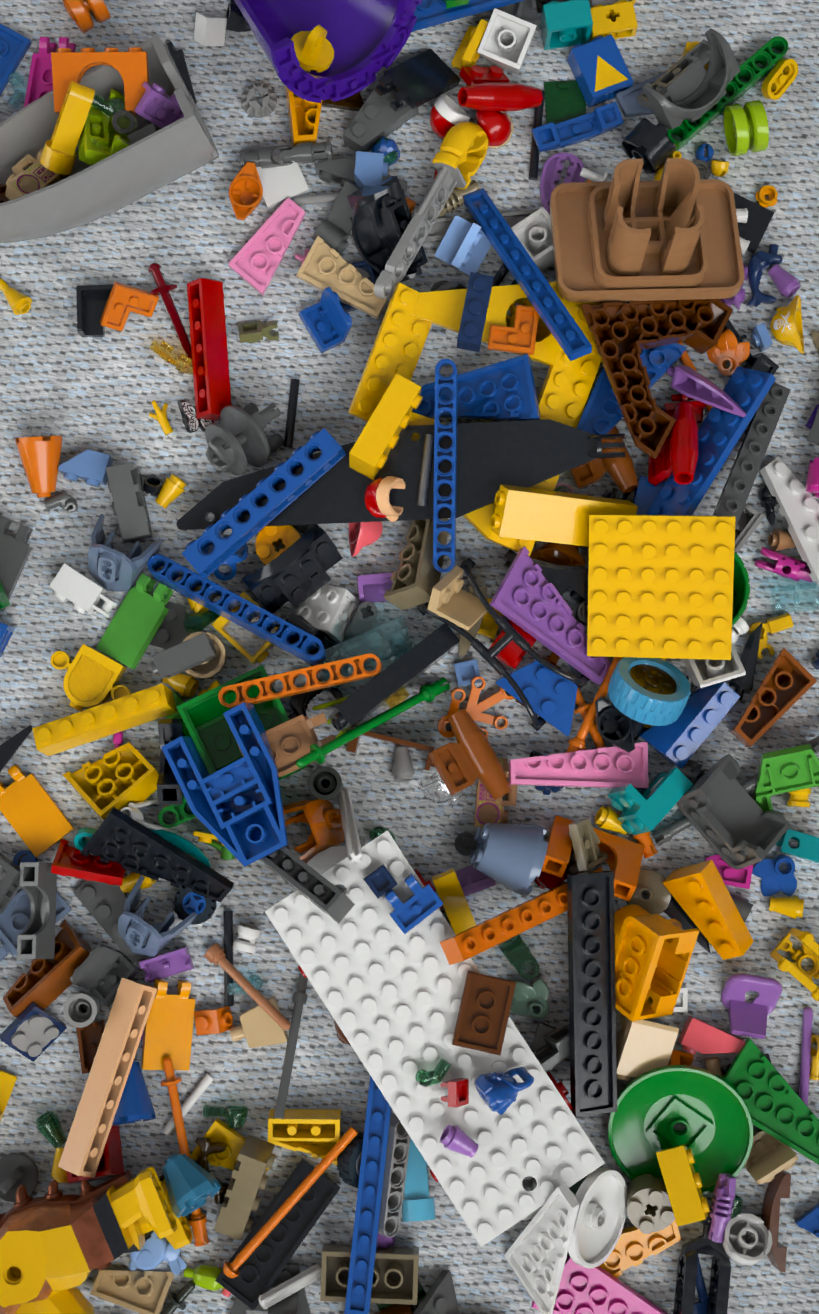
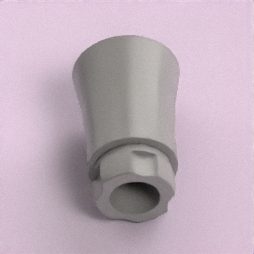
(74, 1012)

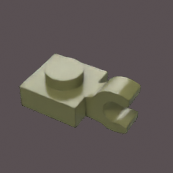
(254, 331)

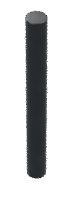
(534, 156)
(228, 950)

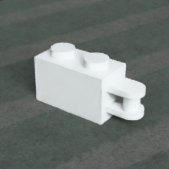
(80, 591)

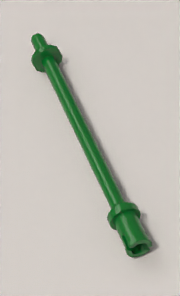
(426, 693)

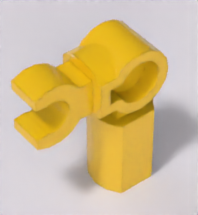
(772, 626)

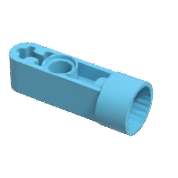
(417, 1202)

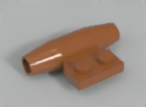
(619, 469)
(469, 759)

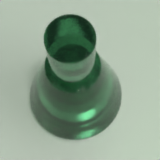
(198, 621)

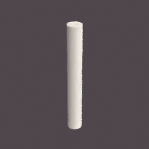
(190, 1101)

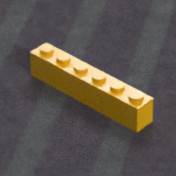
(104, 720)

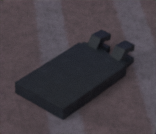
(417, 80)
(756, 224)

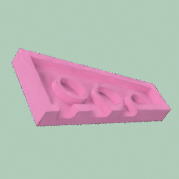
(267, 247)

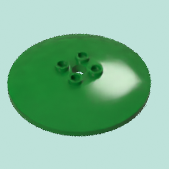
(709, 1106)

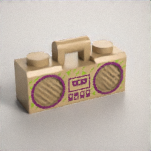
(31, 179)

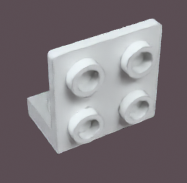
(330, 610)

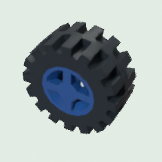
(187, 904)

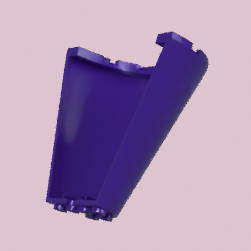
(361, 33)

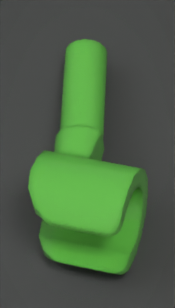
(225, 854)

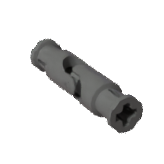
(302, 153)

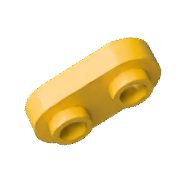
(778, 81)

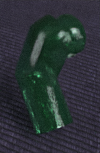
(108, 107)
(435, 1076)

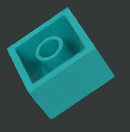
(566, 23)

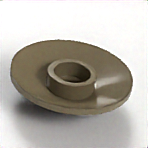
(659, 894)

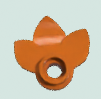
(728, 349)

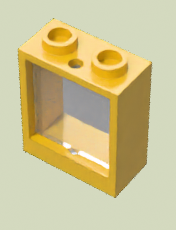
(246, 642)

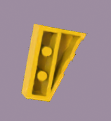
(306, 1130)
(683, 1184)

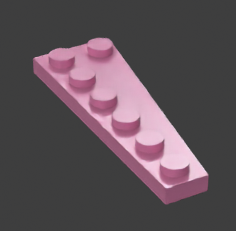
(584, 768)

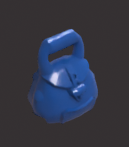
(501, 1088)

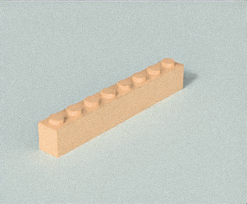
(107, 1078)

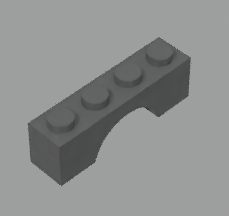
(38, 937)

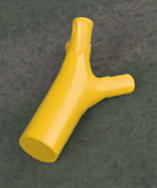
(161, 417)

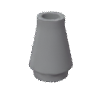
(402, 765)

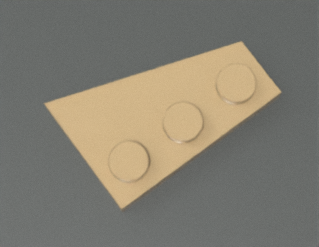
(134, 1290)

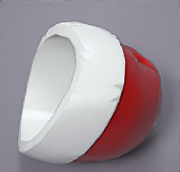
(445, 115)

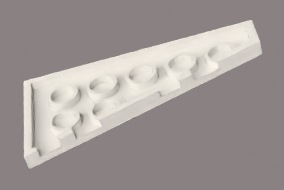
(799, 510)
(543, 1246)

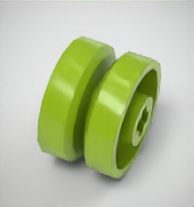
(746, 128)

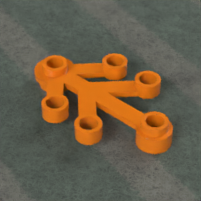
(475, 709)

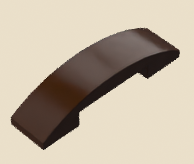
(777, 1189)

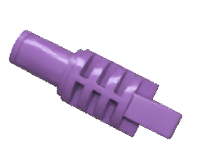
(721, 1206)

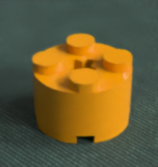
(272, 536)

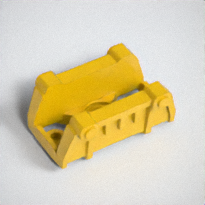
(809, 949)

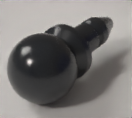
(768, 501)

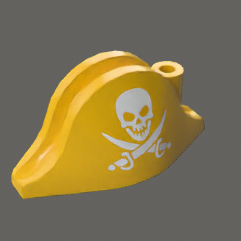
(788, 325)

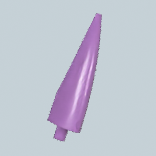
(702, 389)

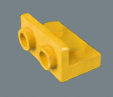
(467, 52)

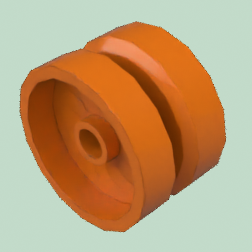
(80, 10)

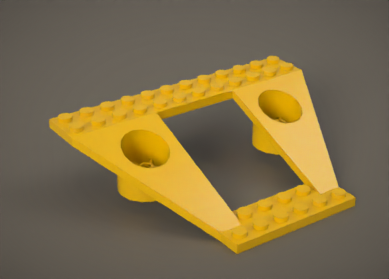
(404, 336)

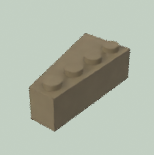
(416, 571)
(244, 1186)

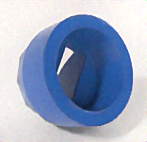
(700, 152)

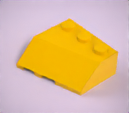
(115, 780)

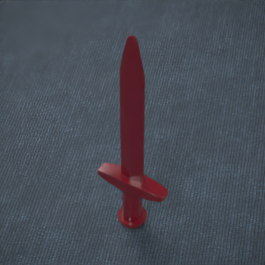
(164, 290)

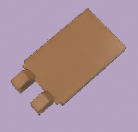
(293, 740)

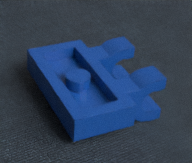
(415, 908)

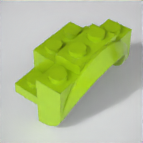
(98, 135)

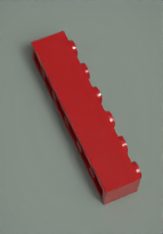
(209, 348)

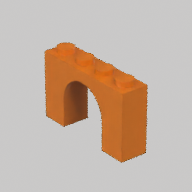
(71, 66)
(623, 860)

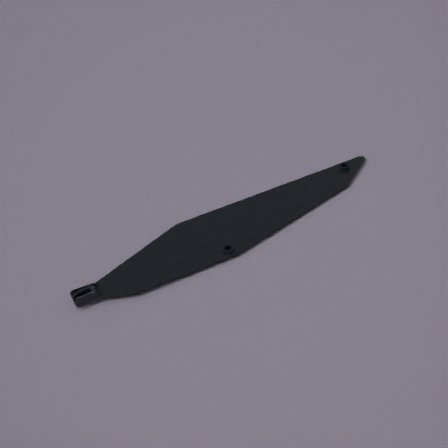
(486, 457)

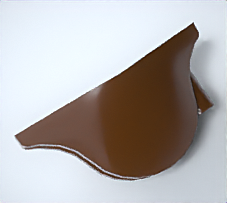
(558, 554)

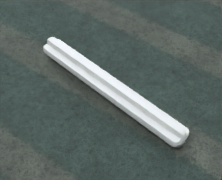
(349, 826)

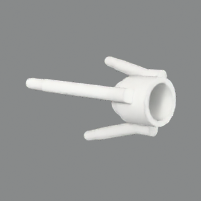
(133, 812)

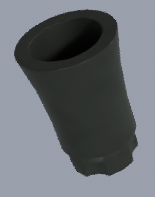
(317, 788)

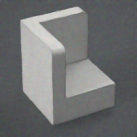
(210, 29)

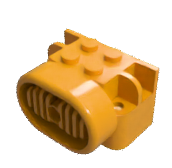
(649, 962)

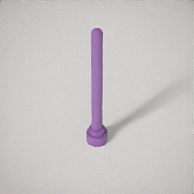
(805, 1054)

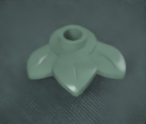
(528, 996)

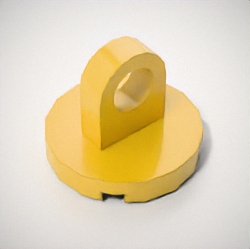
(313, 49)

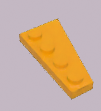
(635, 1246)

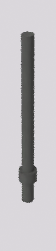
(299, 999)

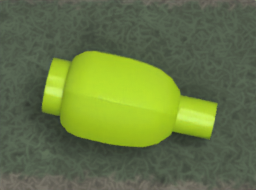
(204, 1276)

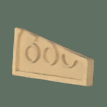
(326, 268)

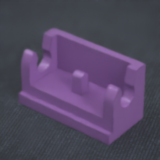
(373, 587)
(473, 880)
(167, 964)

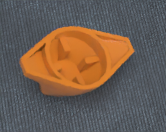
(245, 191)

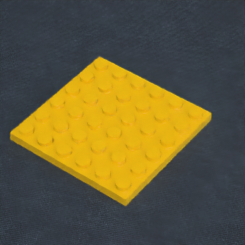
(660, 586)

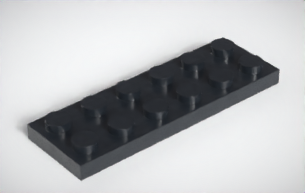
(278, 1247)

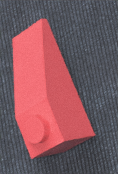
(707, 1039)

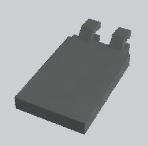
(13, 554)

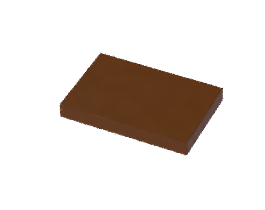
(483, 1012)

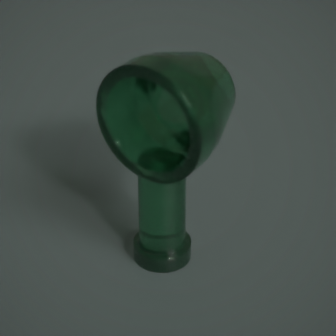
(234, 1115)

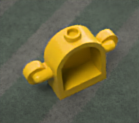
(90, 677)

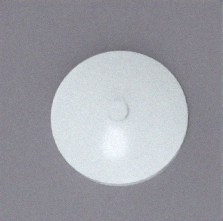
(598, 1218)

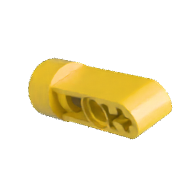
(60, 151)

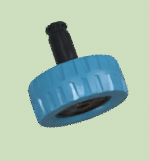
(648, 691)

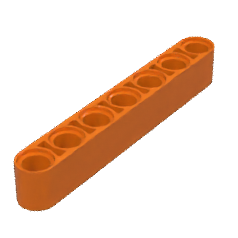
(288, 680)

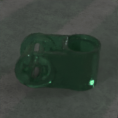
(519, 953)

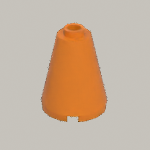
(41, 462)

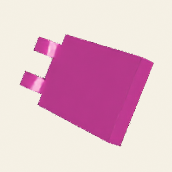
(40, 75)

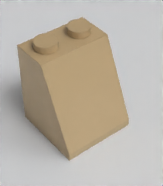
(643, 1047)

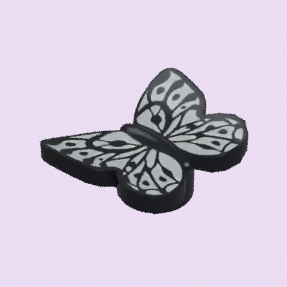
(189, 418)

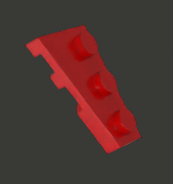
(71, 863)

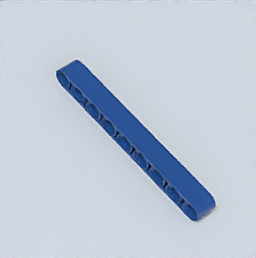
(441, 455)
(243, 616)

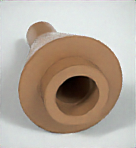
(780, 540)

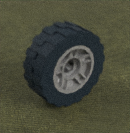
(350, 1161)

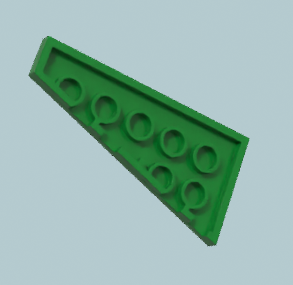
(773, 1102)

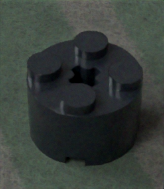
(649, 144)

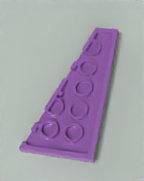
(544, 614)

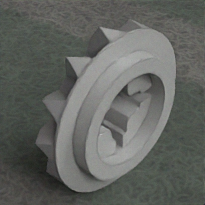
(252, 107)

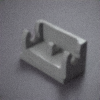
(746, 526)

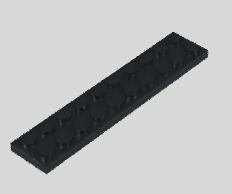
(592, 993)

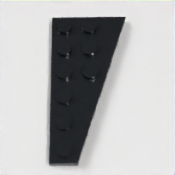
(150, 855)

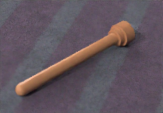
(216, 955)

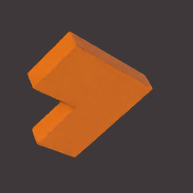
(124, 300)
(519, 338)

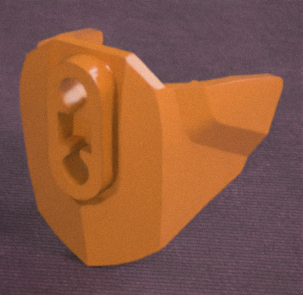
(324, 824)

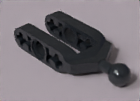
(687, 1274)

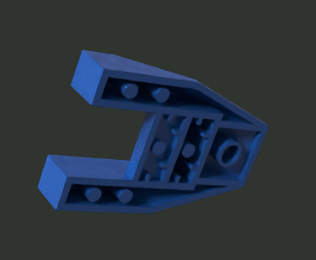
(240, 800)

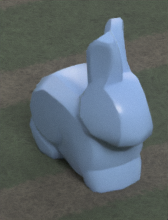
(154, 1253)

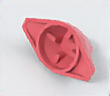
(363, 534)

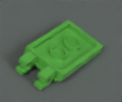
(136, 622)

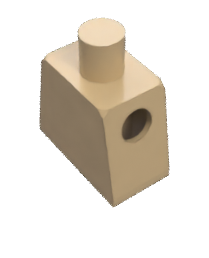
(259, 1027)

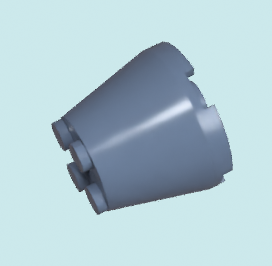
(510, 854)

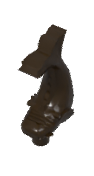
(208, 1148)

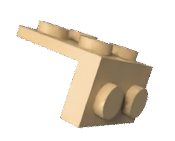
(768, 1157)

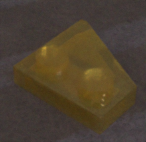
(165, 351)

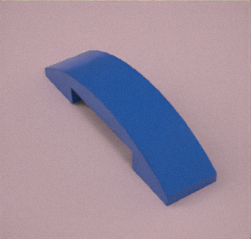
(578, 129)

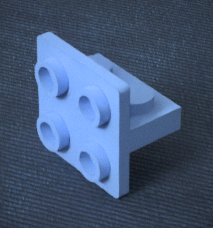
(463, 246)

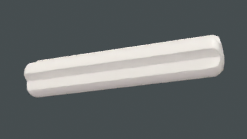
(290, 1286)

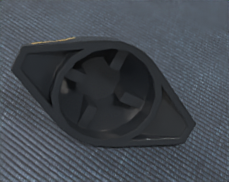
(614, 725)

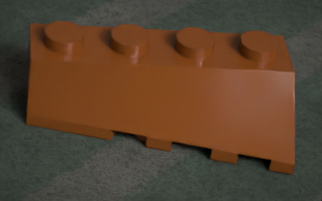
(777, 693)
(49, 977)

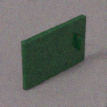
(563, 103)

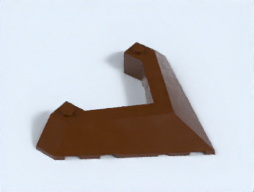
(626, 329)

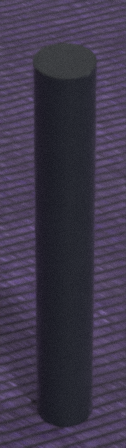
(291, 413)

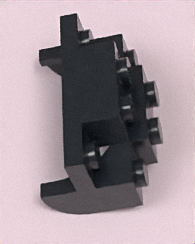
(381, 225)
(296, 571)

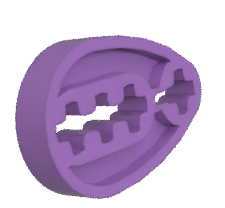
(550, 176)

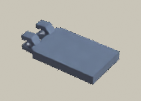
(16, 918)

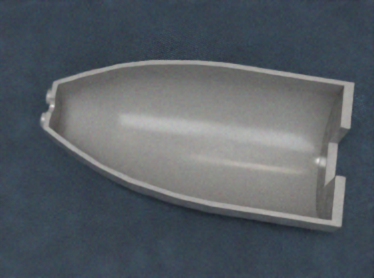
(112, 181)

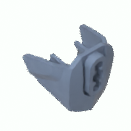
(112, 568)
(141, 936)

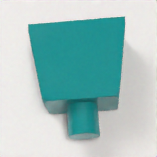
(807, 846)

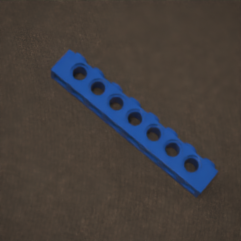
(277, 501)

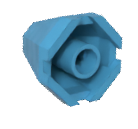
(187, 1184)

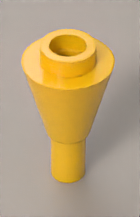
(18, 301)

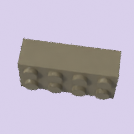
(393, 1279)

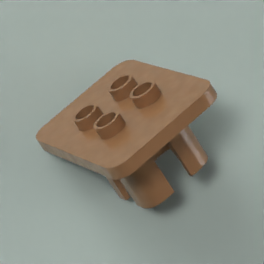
(646, 237)

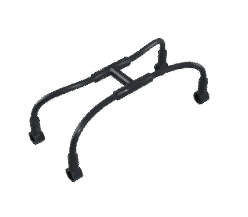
(511, 634)

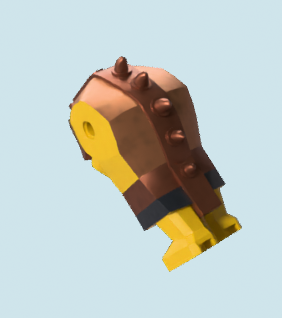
(60, 1238)

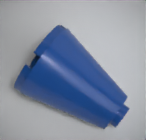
(135, 1099)

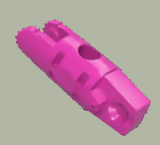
(796, 570)

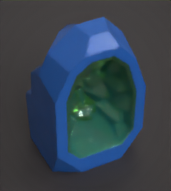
(388, 148)

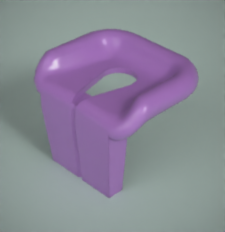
(746, 1017)

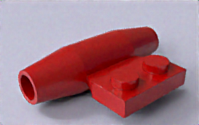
(491, 91)
(679, 449)

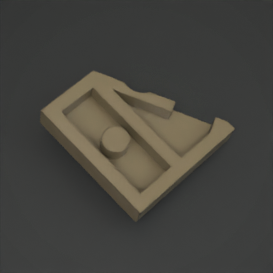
(585, 845)

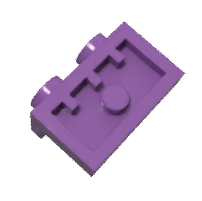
(158, 106)

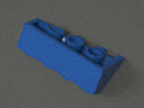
(699, 718)

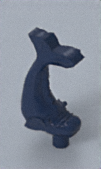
(756, 266)

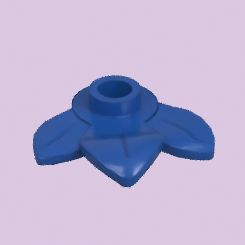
(773, 878)

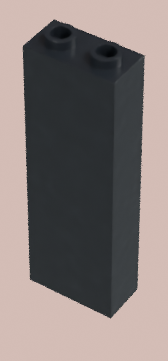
(393, 678)

